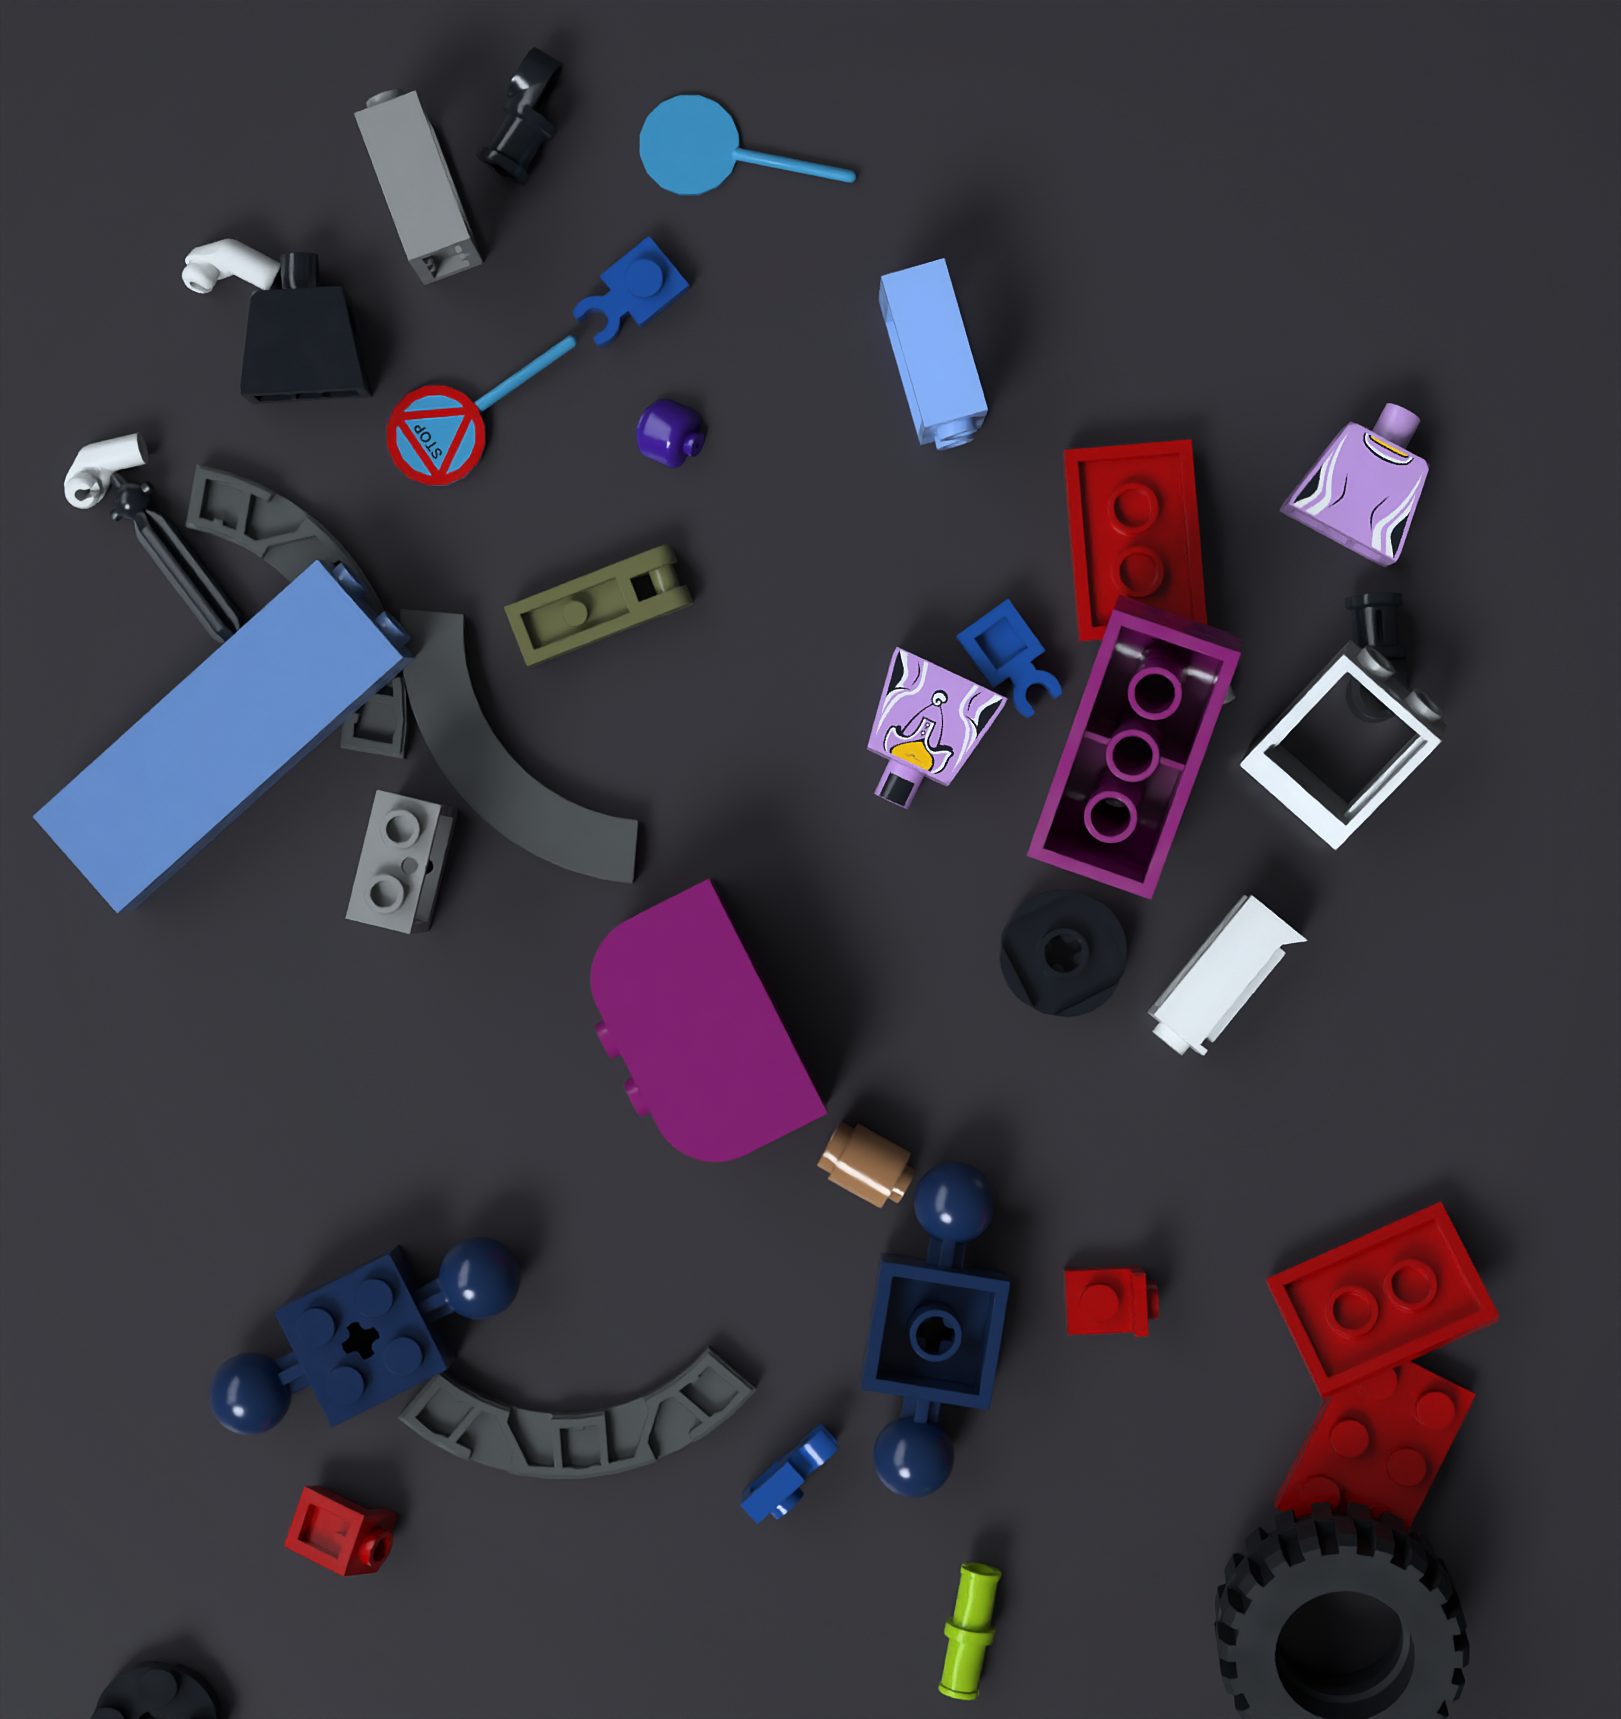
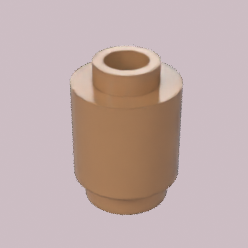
(866, 1164)

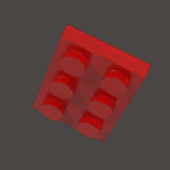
(1133, 531)
(1382, 1300)
(1377, 1444)

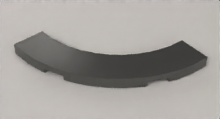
(290, 543)
(486, 772)
(579, 1441)

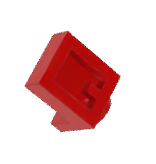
(1109, 1300)
(340, 1532)

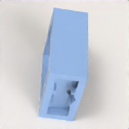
(933, 354)

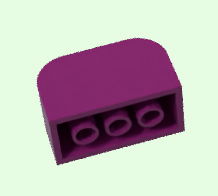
(1135, 746)
(700, 1030)

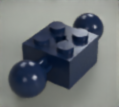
(474, 1280)
(914, 1451)

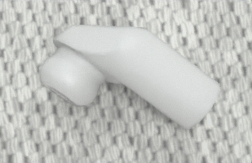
(224, 259)
(95, 465)

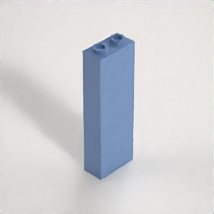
(226, 734)

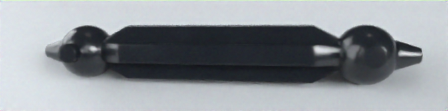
(176, 559)

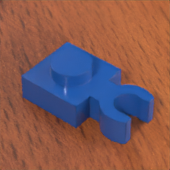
(639, 286)
(1003, 649)
(779, 1485)

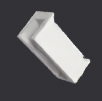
(1221, 976)

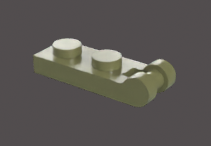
(596, 606)

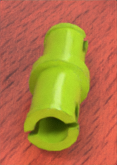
(969, 1631)

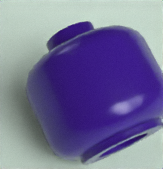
(669, 433)

